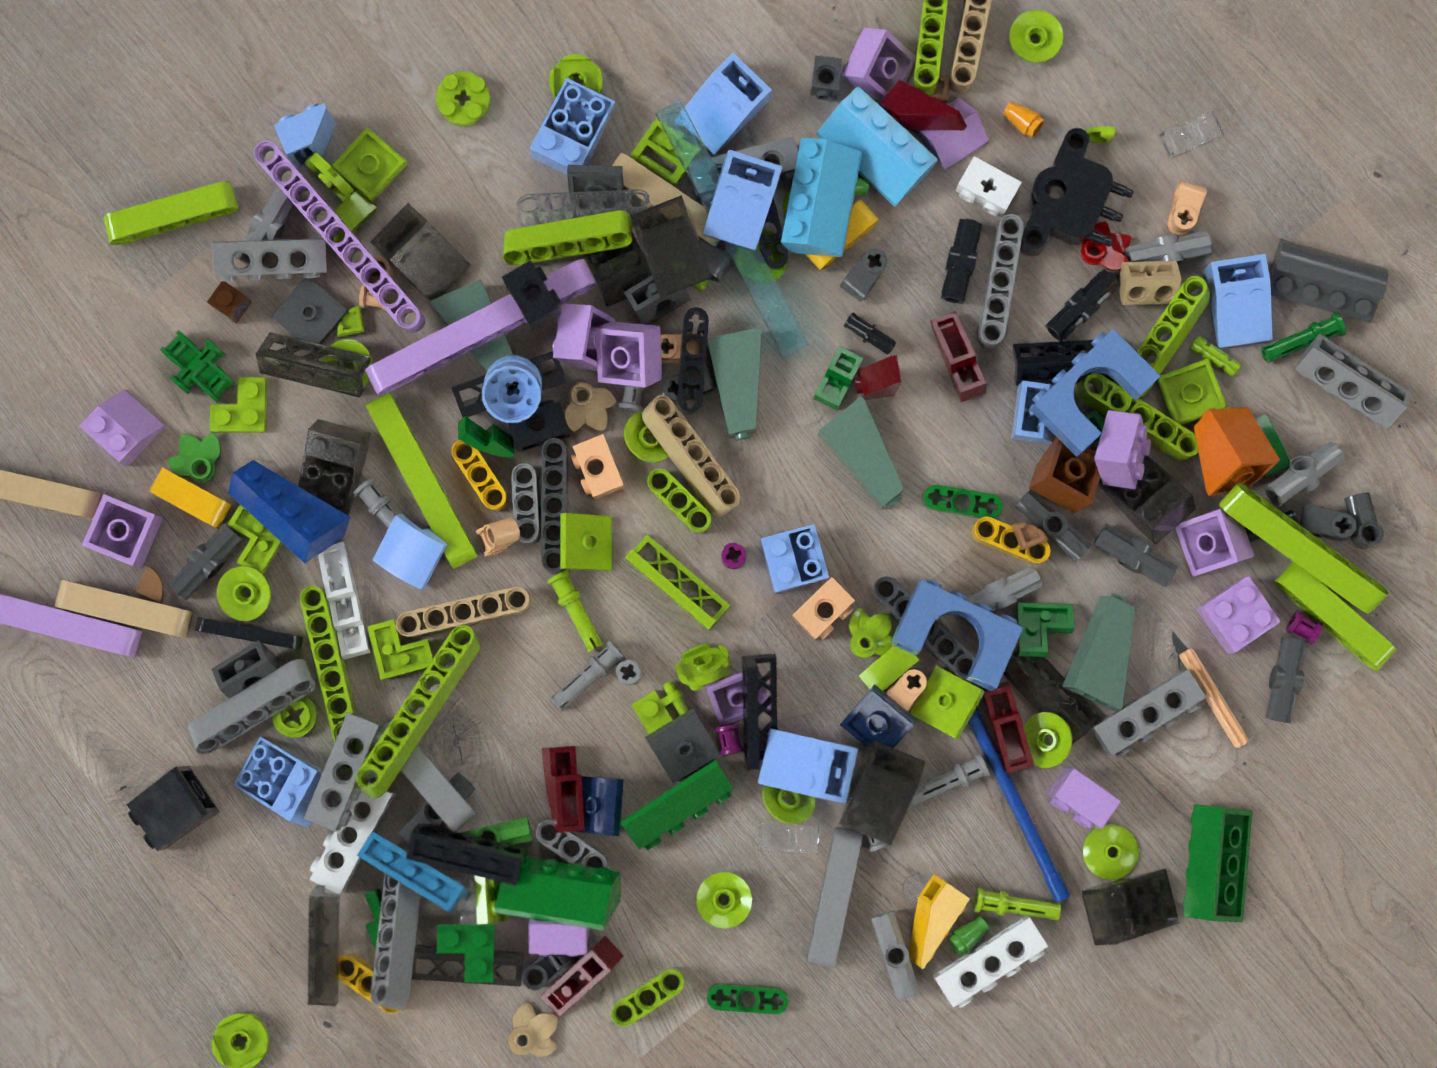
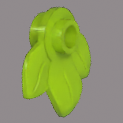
(873, 630)

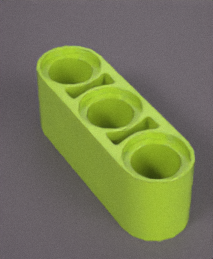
(675, 488)
(640, 1008)

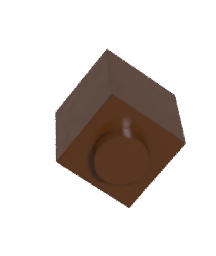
(229, 301)

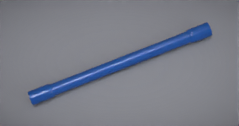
(1052, 876)

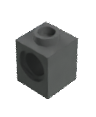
(826, 66)

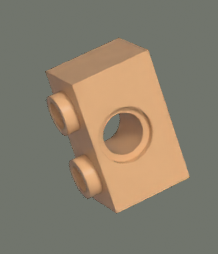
(592, 451)
(829, 593)

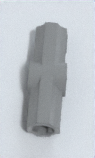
(270, 222)
(1171, 248)
(1304, 473)
(1007, 590)
(900, 972)

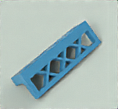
(413, 874)

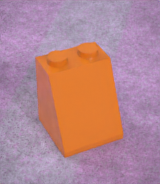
(1232, 449)

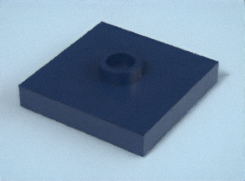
(878, 719)
(602, 805)

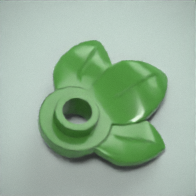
(195, 454)

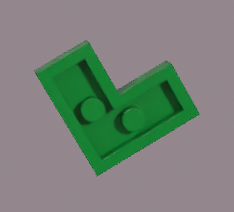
(1039, 620)
(476, 942)

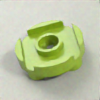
(572, 66)
(473, 110)
(329, 176)
(703, 665)
(225, 1034)

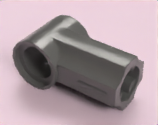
(1362, 510)

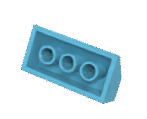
(890, 155)
(821, 198)

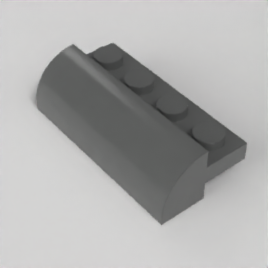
(1327, 280)

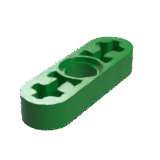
(943, 492)
(769, 991)

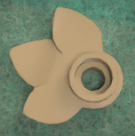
(591, 410)
(536, 1030)

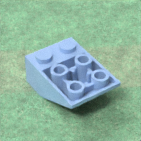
(727, 103)
(572, 127)
(742, 199)
(1240, 300)
(807, 765)
(279, 780)

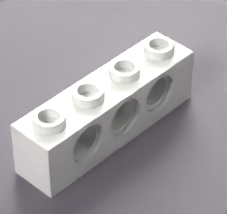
(337, 878)
(950, 976)

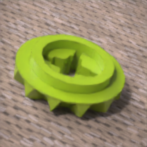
(293, 728)

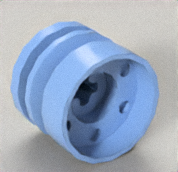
(513, 404)

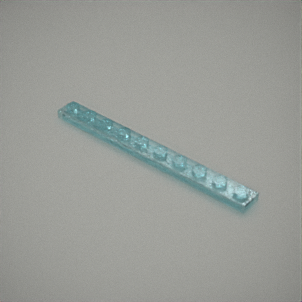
(748, 262)

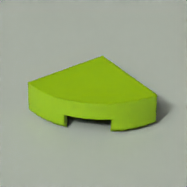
(1101, 134)
(352, 323)

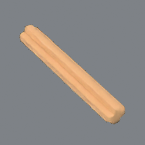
(1214, 698)

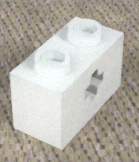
(982, 174)

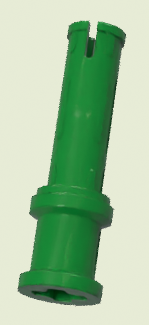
(1328, 328)

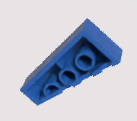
(287, 511)

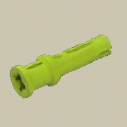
(569, 598)
(1003, 904)

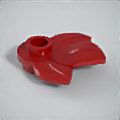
(1108, 257)

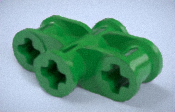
(197, 366)

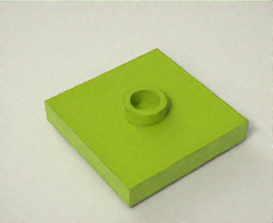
(369, 164)
(1191, 392)
(585, 542)
(947, 702)

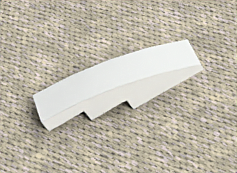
(343, 601)

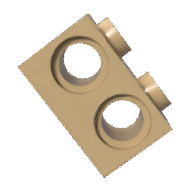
(1148, 282)

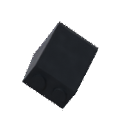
(171, 807)

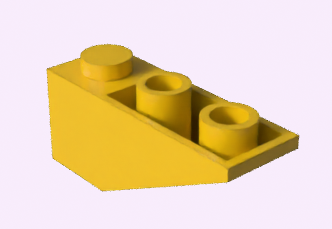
(934, 916)

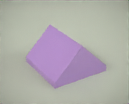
(955, 145)
(728, 700)

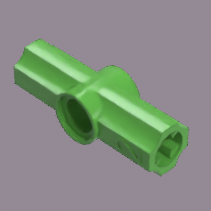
(508, 832)

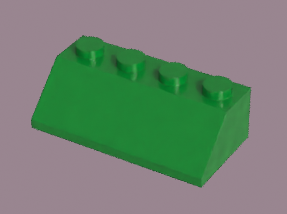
(677, 805)
(1217, 863)
(562, 893)

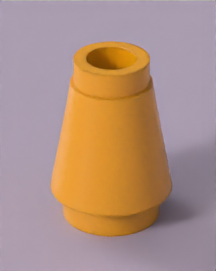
(1024, 119)

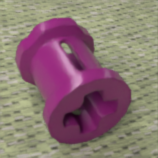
(729, 563)
(1304, 627)
(729, 739)

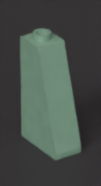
(464, 302)
(736, 373)
(861, 450)
(1103, 654)

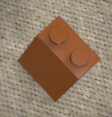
(1066, 478)

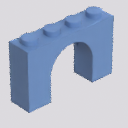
(1108, 356)
(995, 633)

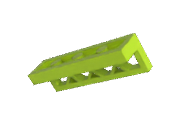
(671, 590)

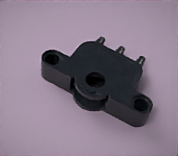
(1085, 194)

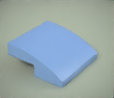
(410, 552)

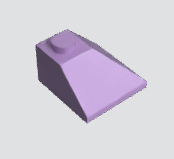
(1213, 542)

